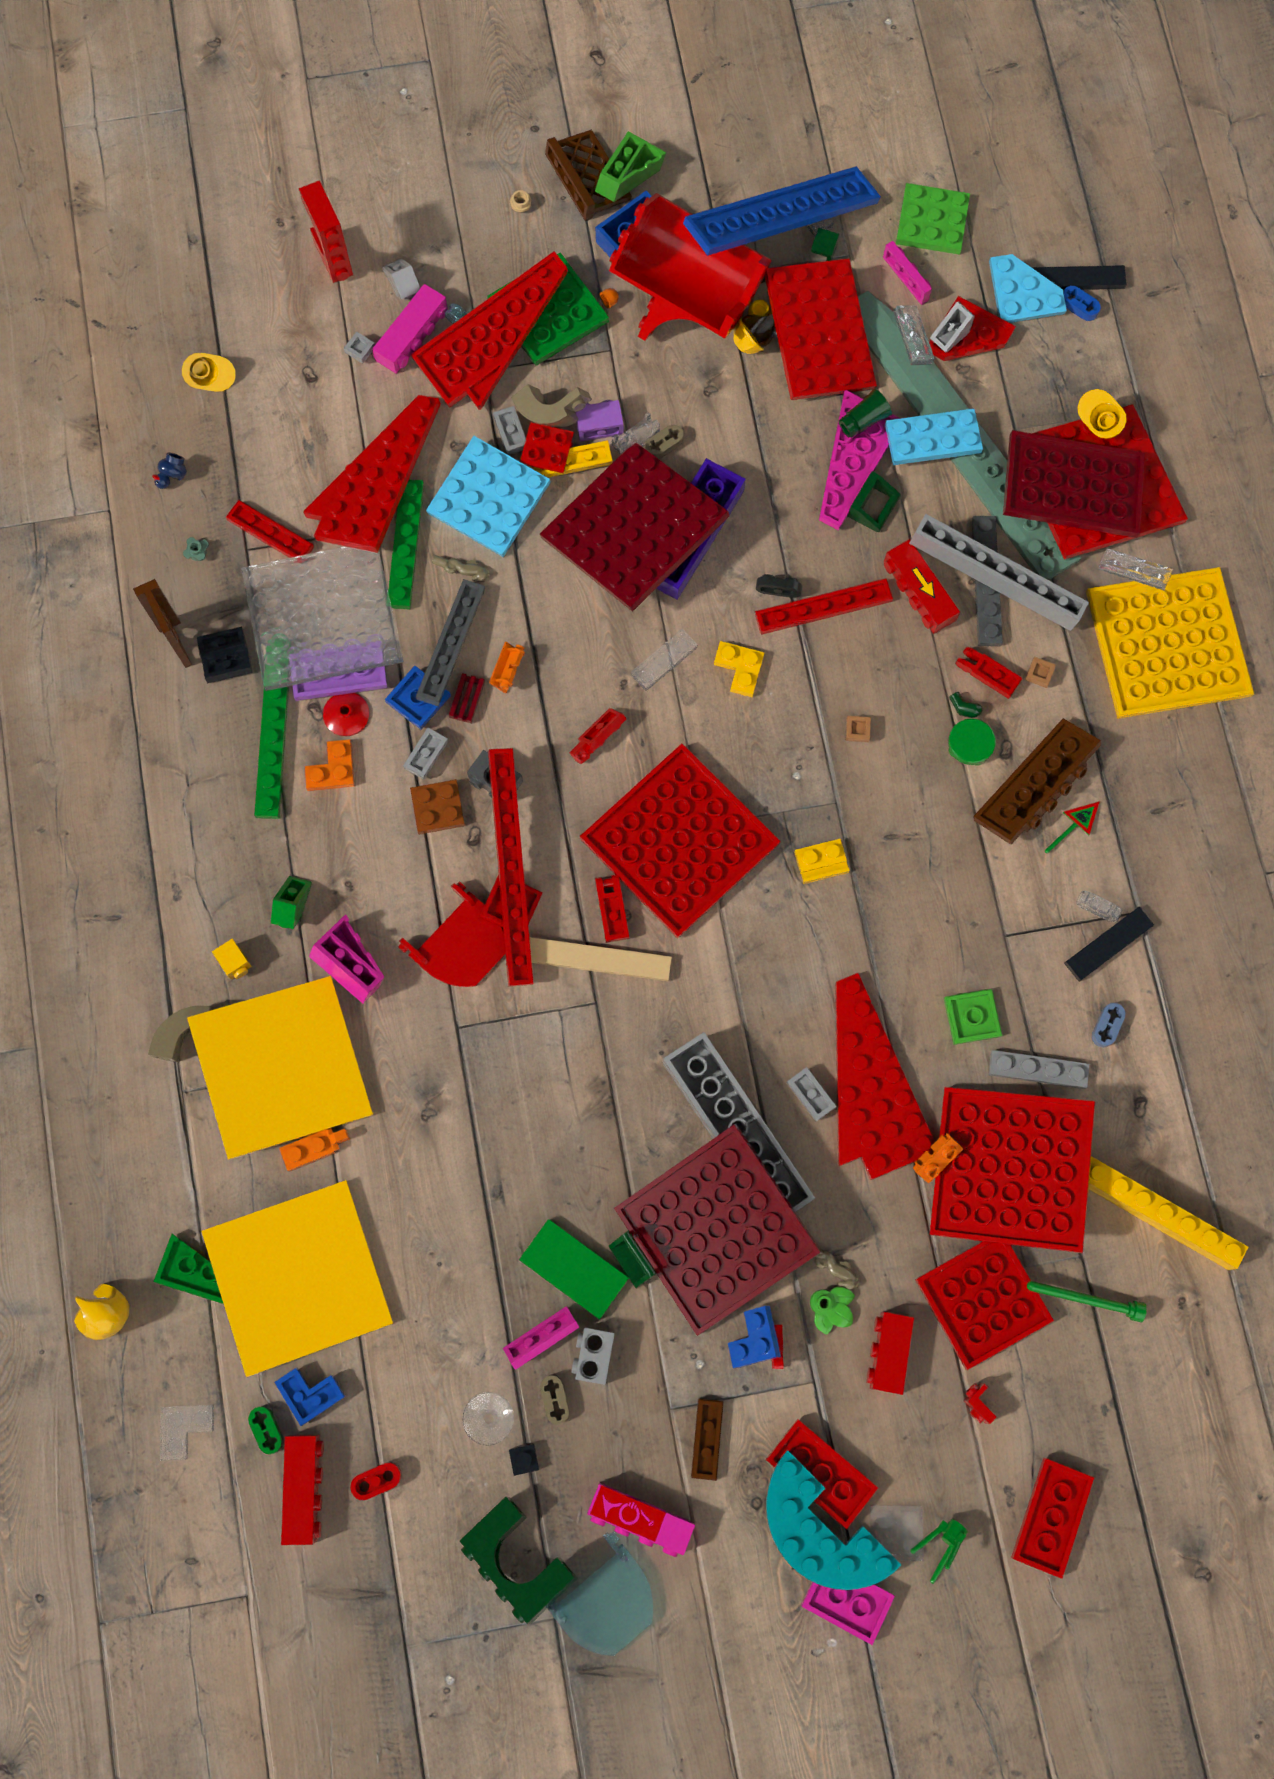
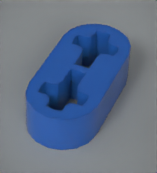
(1081, 302)

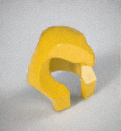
(102, 1317)

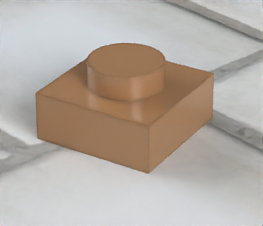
(1040, 672)
(858, 728)

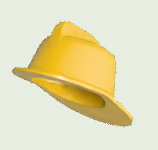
(208, 372)
(1101, 413)

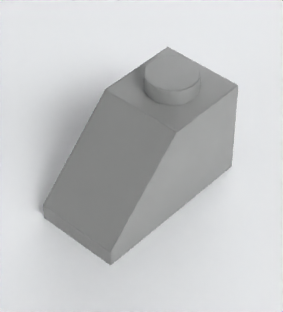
(402, 279)

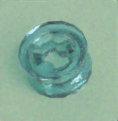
(455, 313)

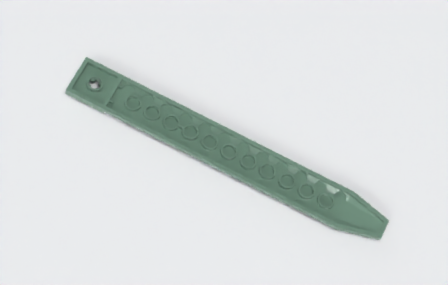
(985, 472)

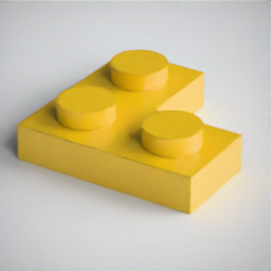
(745, 663)

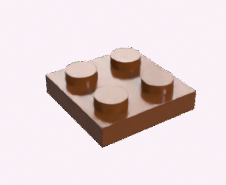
(437, 807)

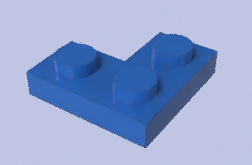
(760, 1344)
(308, 1402)

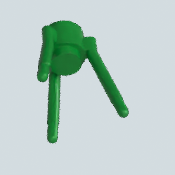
(953, 1535)

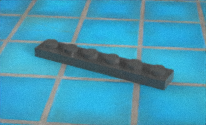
(987, 599)
(450, 642)

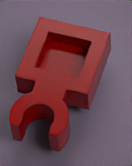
(777, 1363)

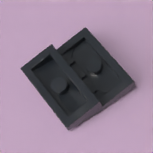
(224, 655)

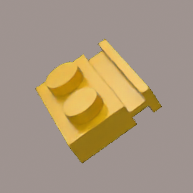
(821, 861)

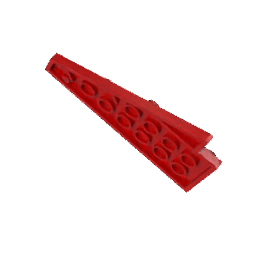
(482, 344)
(366, 494)
(874, 1100)

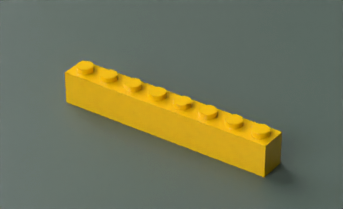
(1165, 1216)

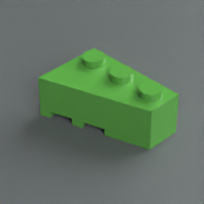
(629, 167)

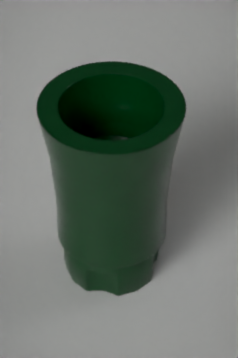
(865, 414)

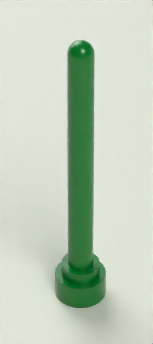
(1134, 1310)

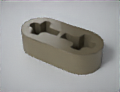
(662, 440)
(548, 1401)

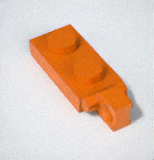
(312, 1148)

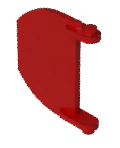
(463, 945)

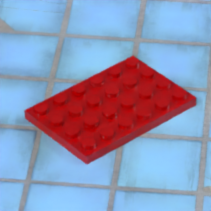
(820, 329)

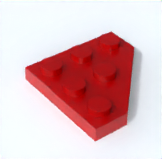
(986, 334)

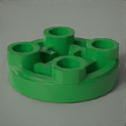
(971, 742)

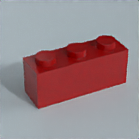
(890, 1352)

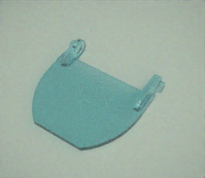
(608, 1605)

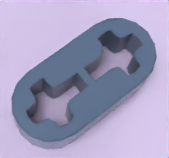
(1103, 1022)

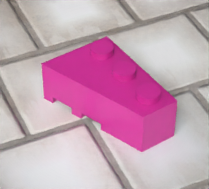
(347, 960)

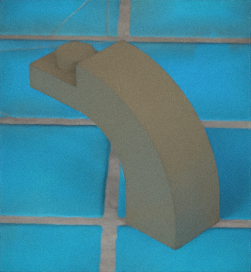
(560, 414)
(172, 1034)

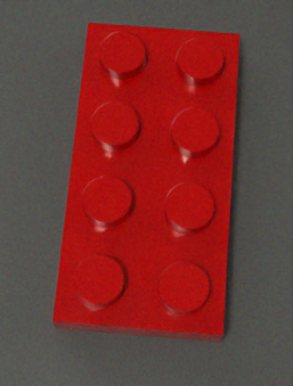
(845, 1487)
(1052, 1518)

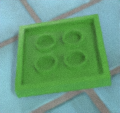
(932, 218)

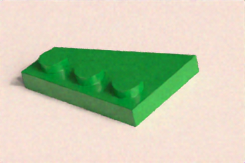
(187, 1271)

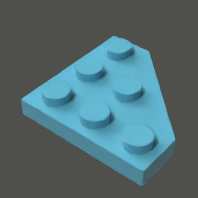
(1022, 291)

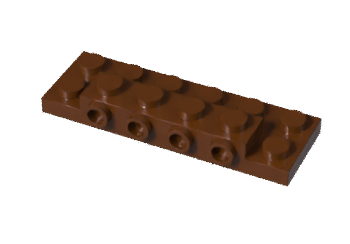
(1038, 782)

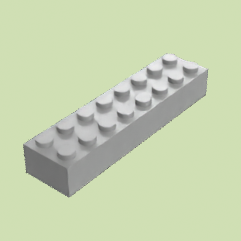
(722, 1103)

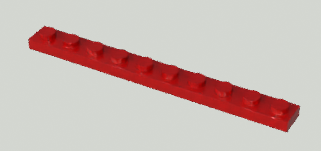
(510, 867)

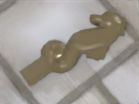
(471, 568)
(840, 1270)

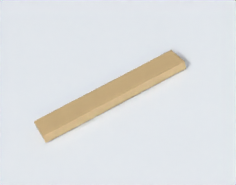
(600, 959)

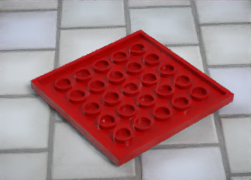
(1159, 501)
(679, 840)
(1018, 1169)

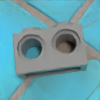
(600, 1357)

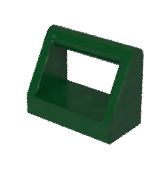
(856, 510)
(632, 1259)

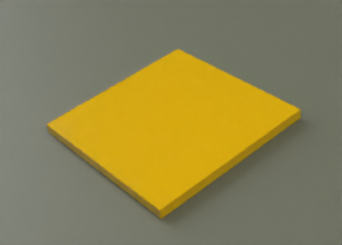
(1169, 643)
(279, 1067)
(296, 1278)

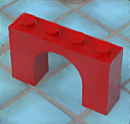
(326, 231)

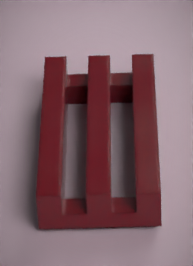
(472, 680)

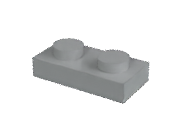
(510, 430)
(425, 753)
(811, 1094)

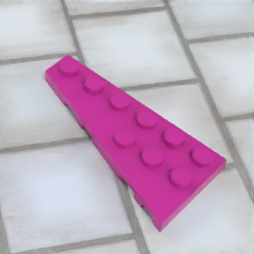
(851, 464)

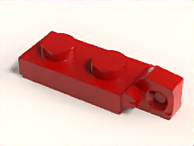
(597, 734)

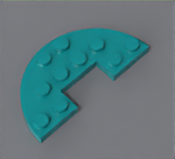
(810, 1544)

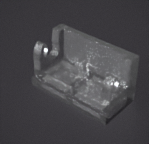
(637, 434)

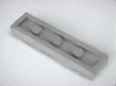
(1038, 1069)

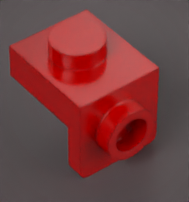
(979, 1411)

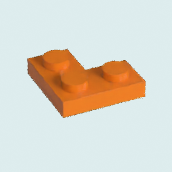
(337, 772)

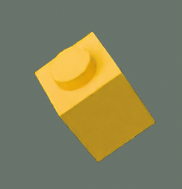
(232, 959)

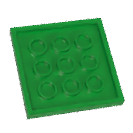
(565, 320)

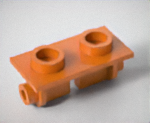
(506, 666)
(945, 1151)

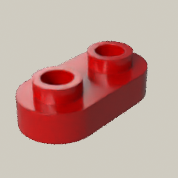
(376, 1481)

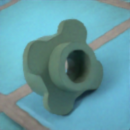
(198, 555)

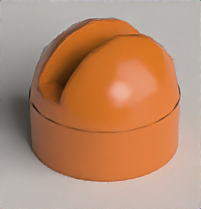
(609, 297)

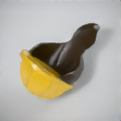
(753, 333)

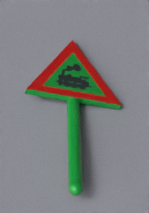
(1082, 817)

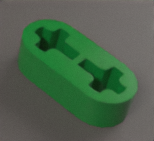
(271, 1427)

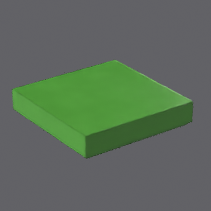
(972, 1016)

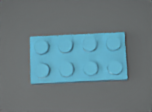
(933, 436)

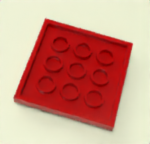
(983, 1301)

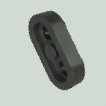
(785, 587)

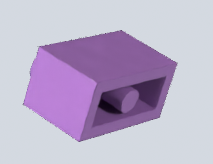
(600, 420)

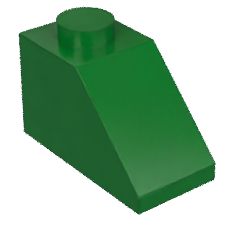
(290, 902)

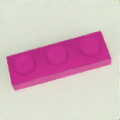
(907, 272)
(540, 1338)

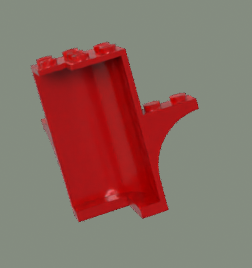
(684, 281)

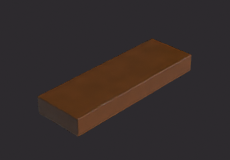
(707, 1439)

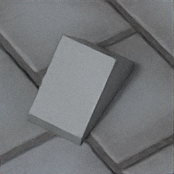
(953, 327)

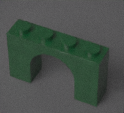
(484, 1546)

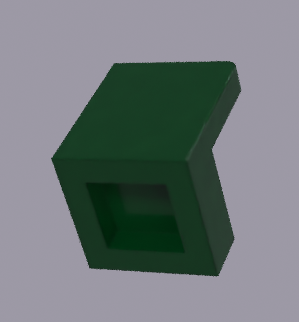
(825, 243)

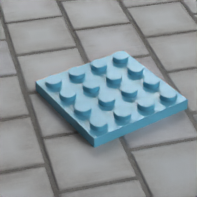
(488, 496)

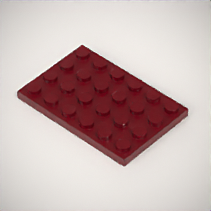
(1074, 484)

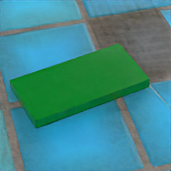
(574, 1269)

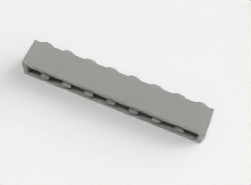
(999, 572)

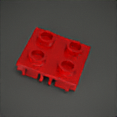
(547, 447)

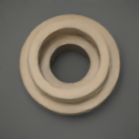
(520, 196)

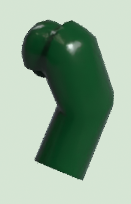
(964, 708)

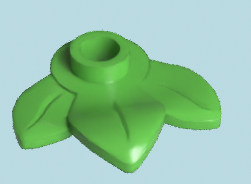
(835, 1311)

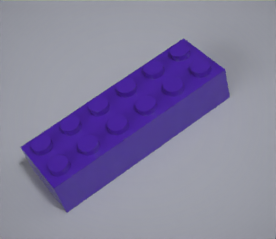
(726, 490)

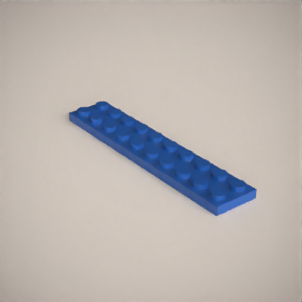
(781, 210)

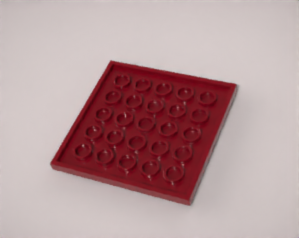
(634, 525)
(717, 1229)

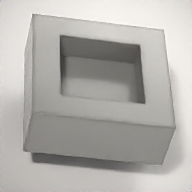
(359, 347)

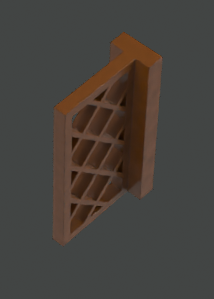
(569, 176)
(162, 615)

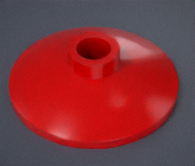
(349, 723)

